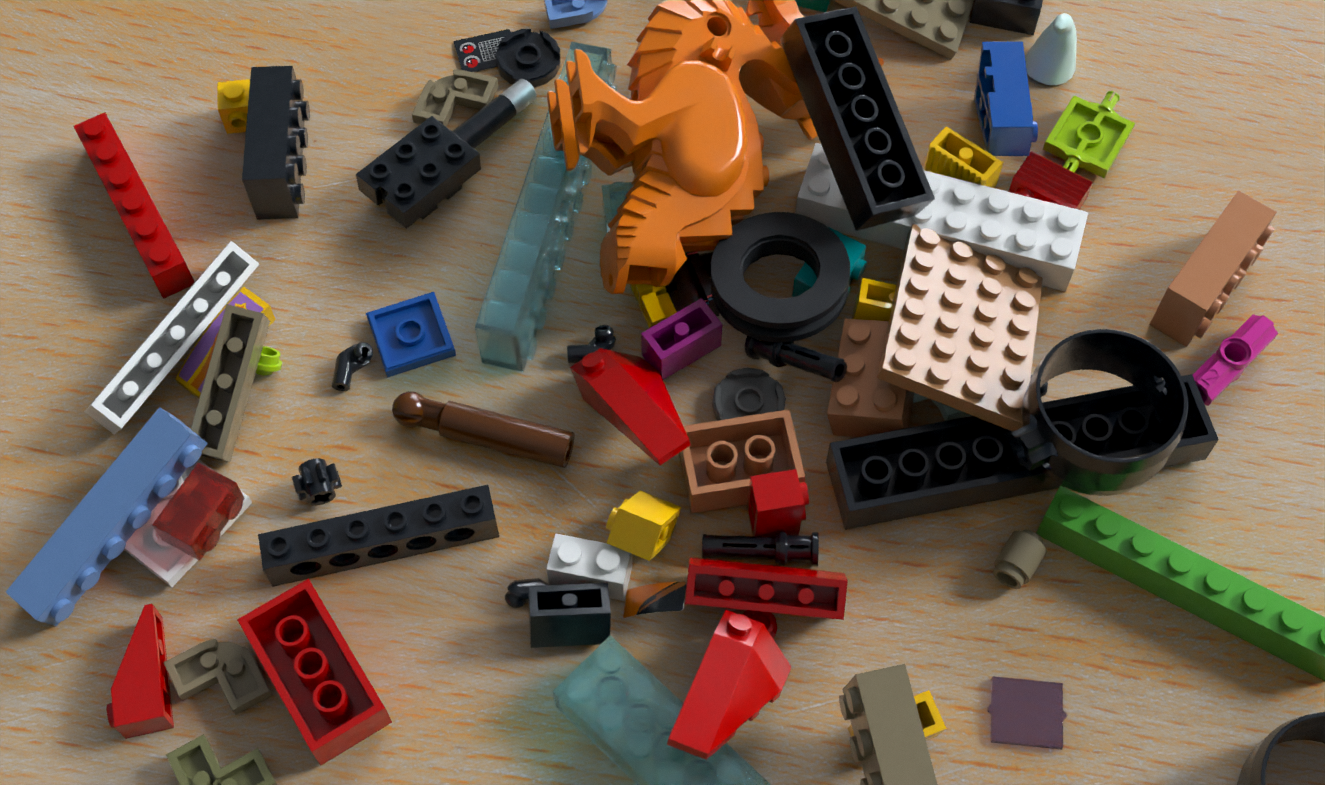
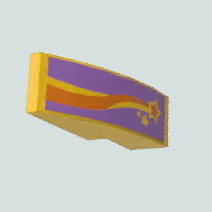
(196, 364)

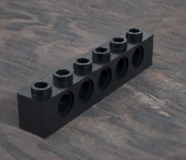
(378, 535)

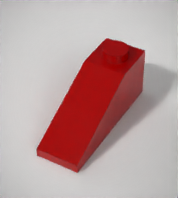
(142, 683)

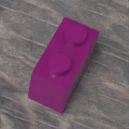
(681, 338)

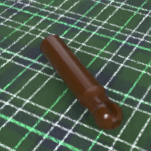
(486, 428)

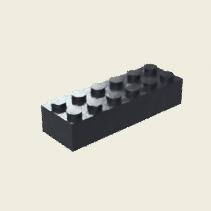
(856, 118)

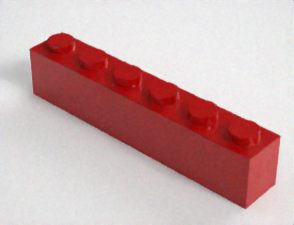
(134, 205)

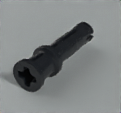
(790, 354)
(781, 548)

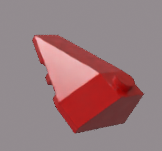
(633, 401)
(733, 682)

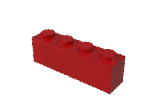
(766, 588)

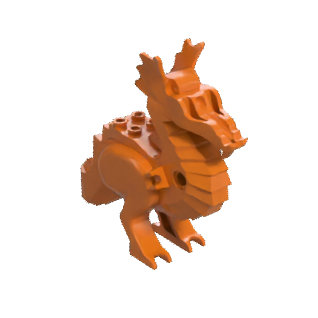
(681, 130)

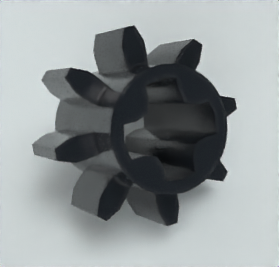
(316, 481)

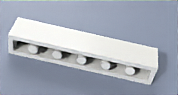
(171, 338)

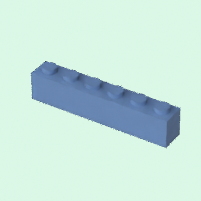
(106, 518)

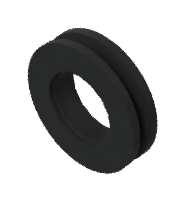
(774, 317)

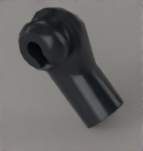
(349, 362)
(519, 591)

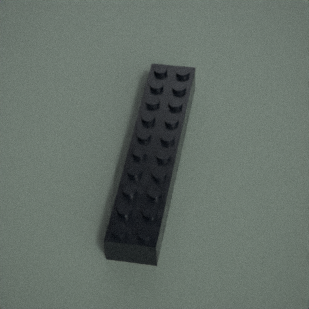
(974, 463)

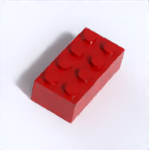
(314, 671)

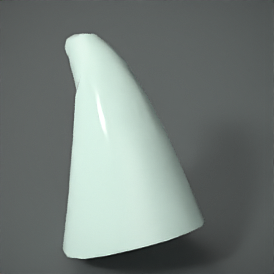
(1054, 52)

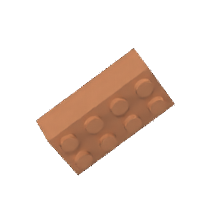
(1214, 269)

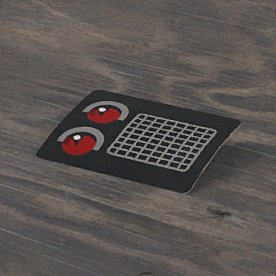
(479, 51)

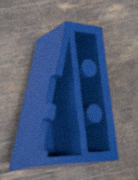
(1004, 100)

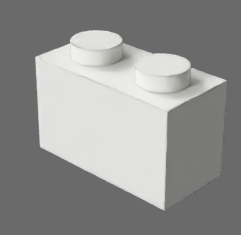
(589, 561)

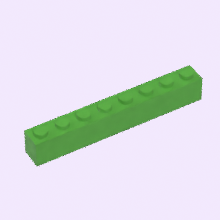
(1187, 580)

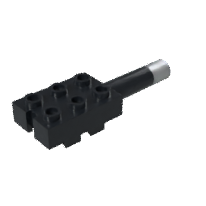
(437, 161)

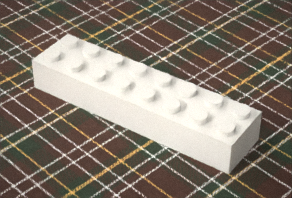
(987, 219)

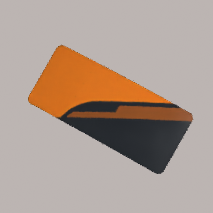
(655, 598)

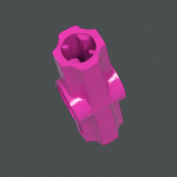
(1241, 347)

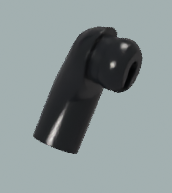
(603, 339)

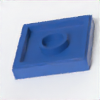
(410, 334)

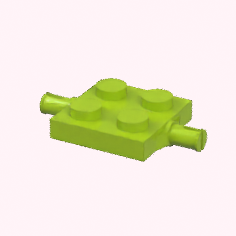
(1089, 135)

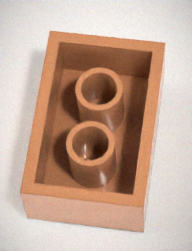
(861, 401)
(731, 451)

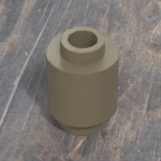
(1019, 558)

